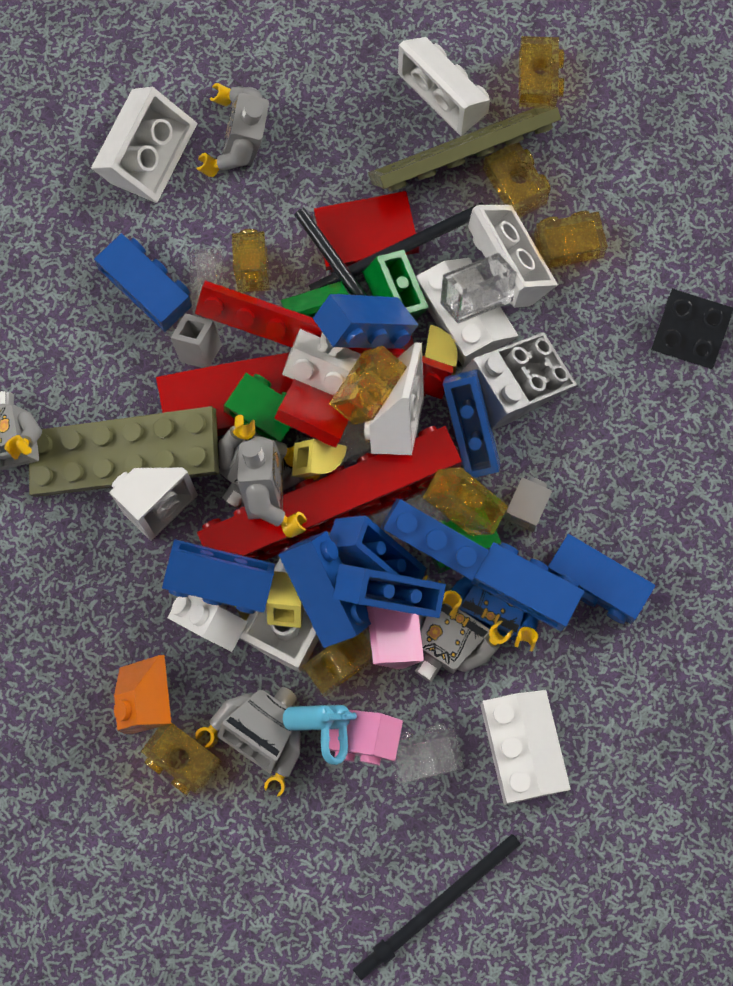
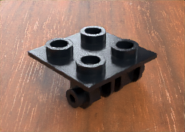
(692, 328)

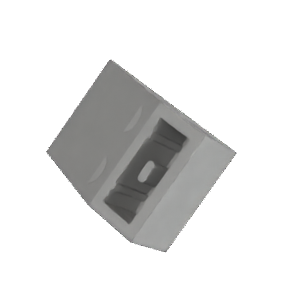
(520, 378)

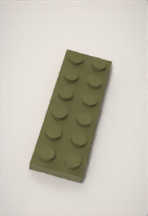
(453, 152)
(98, 452)

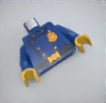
(490, 609)

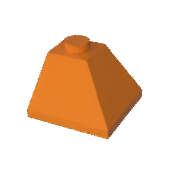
(142, 696)

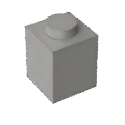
(196, 341)
(528, 503)

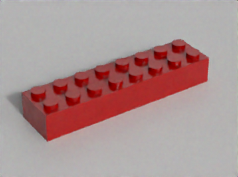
(341, 494)

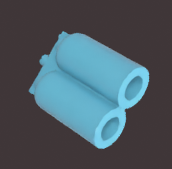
(322, 718)

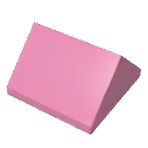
(395, 638)

